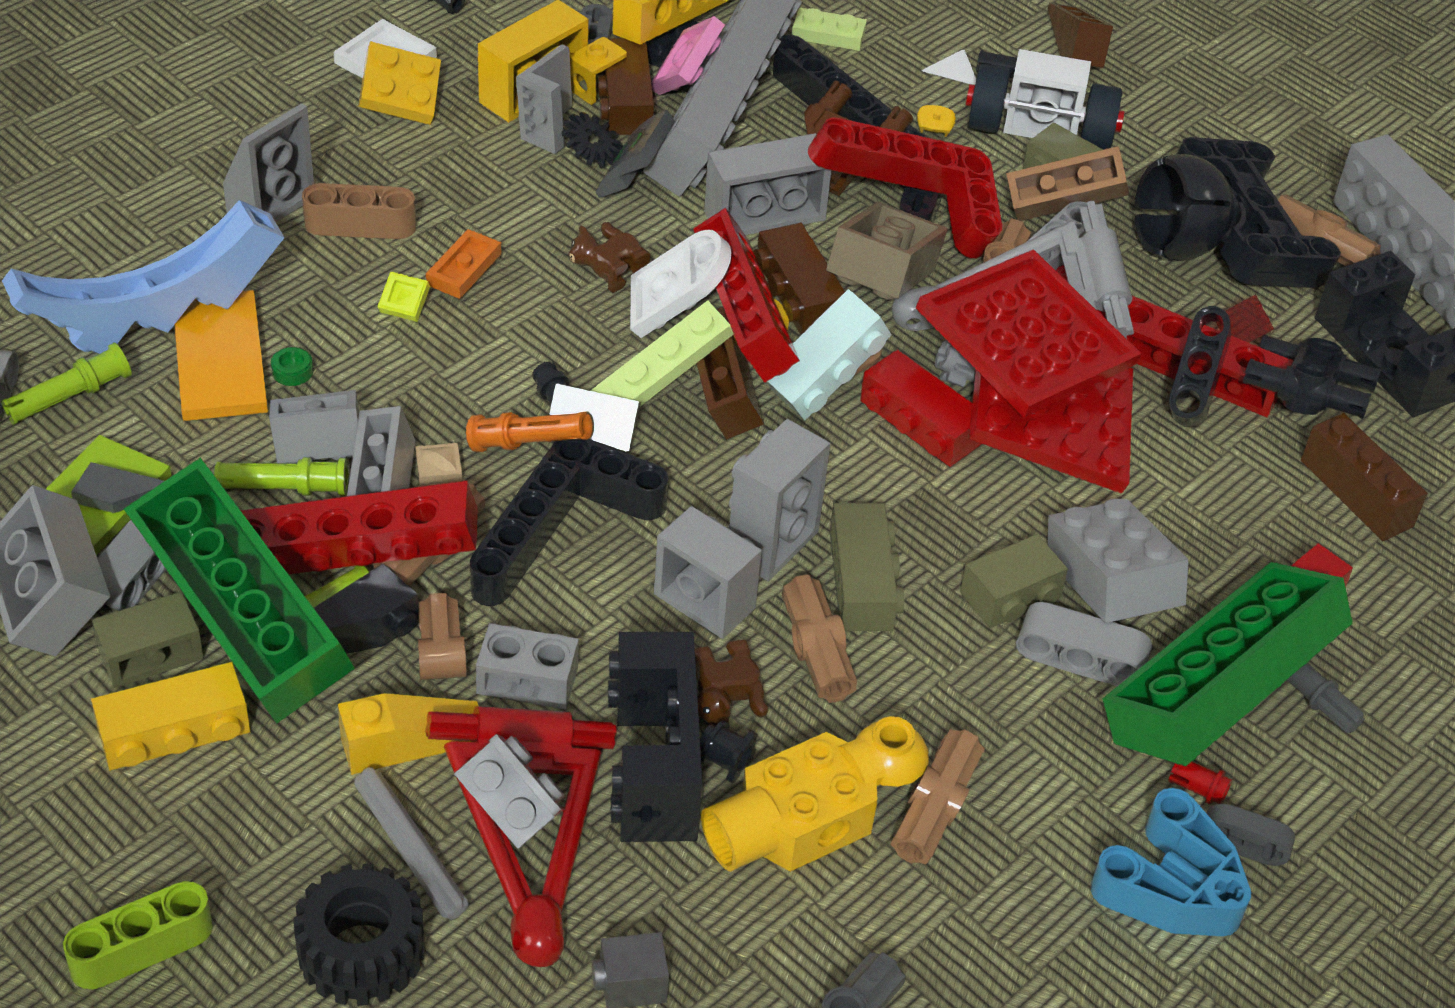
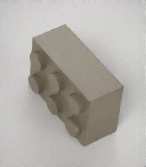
(886, 250)

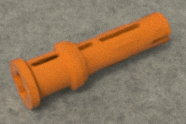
(511, 431)

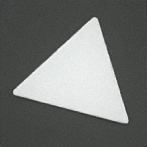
(954, 67)

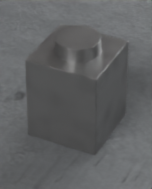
(632, 970)

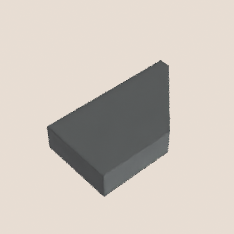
(111, 487)

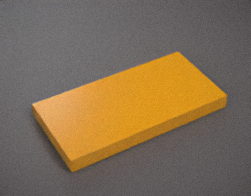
(220, 360)

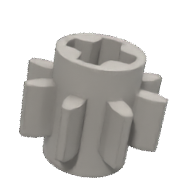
(954, 365)

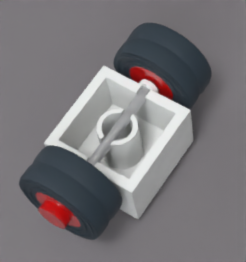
(1045, 92)

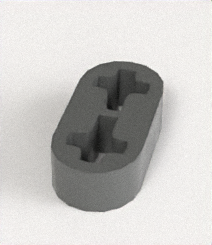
(603, 15)
(1254, 834)

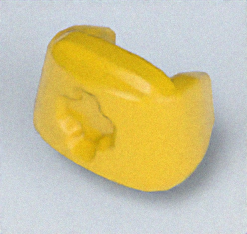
(936, 119)

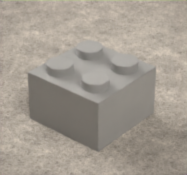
(707, 571)

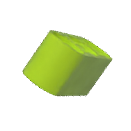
(121, 953)

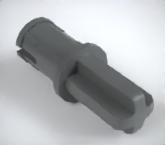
(1326, 697)

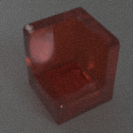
(1248, 320)

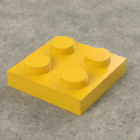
(399, 83)

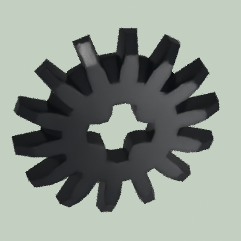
(579, 130)

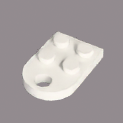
(677, 280)

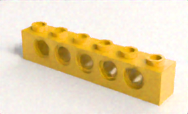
(647, 19)

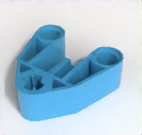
(1195, 887)

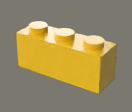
(170, 716)

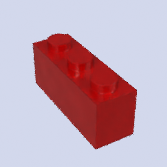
(920, 406)

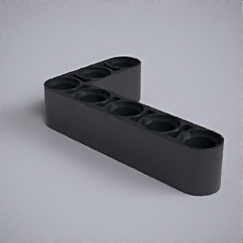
(547, 496)

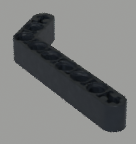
(810, 77)

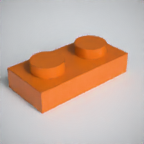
(463, 263)

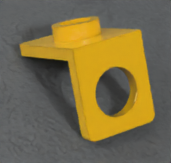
(591, 61)

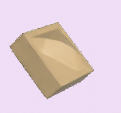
(438, 464)

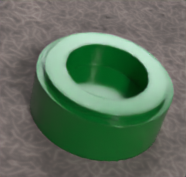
(292, 366)

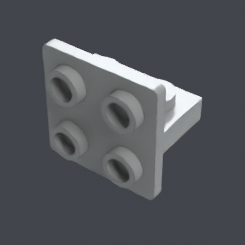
(510, 789)

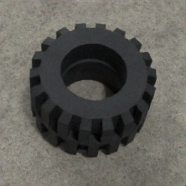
(359, 968)

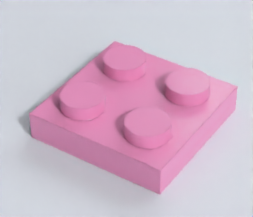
(685, 58)

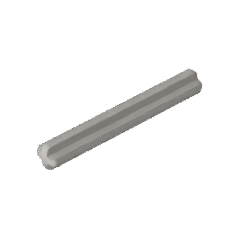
(411, 844)

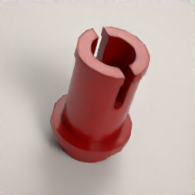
(1201, 781)

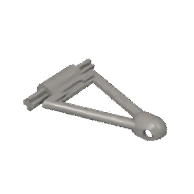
(1090, 263)

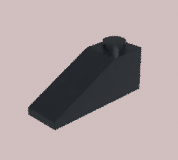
(371, 611)

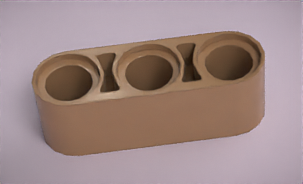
(359, 211)

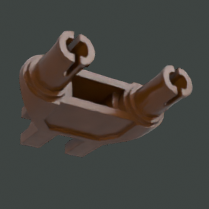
(829, 107)

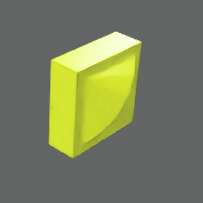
(403, 296)

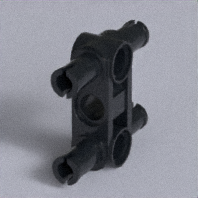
(1314, 377)

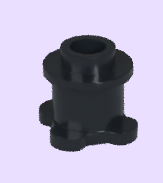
(727, 749)

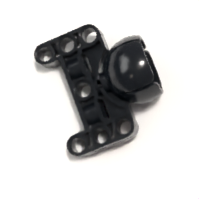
(1224, 198)

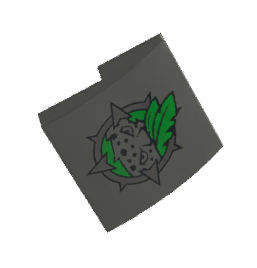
(636, 153)

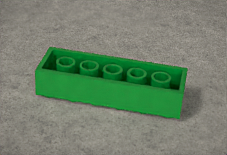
(240, 590)
(1227, 662)

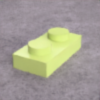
(829, 28)

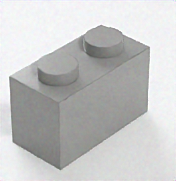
(314, 426)

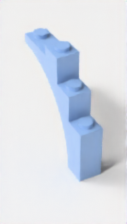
(158, 294)

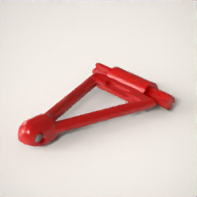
(549, 738)

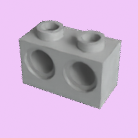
(527, 666)

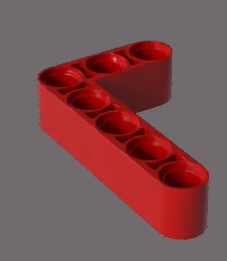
(918, 163)

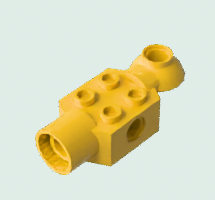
(813, 796)

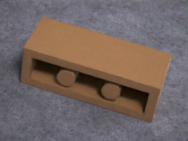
(1056, 184)

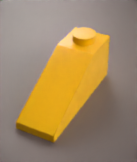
(392, 728)

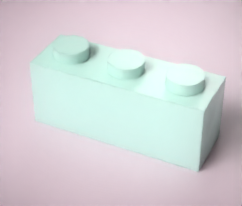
(830, 354)

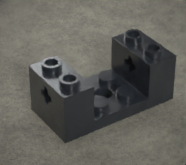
(1367, 317)
(656, 785)

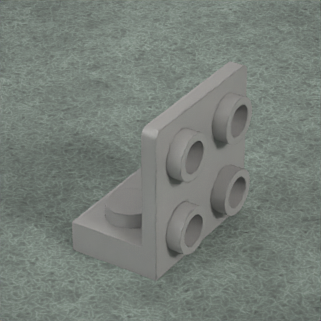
(543, 98)

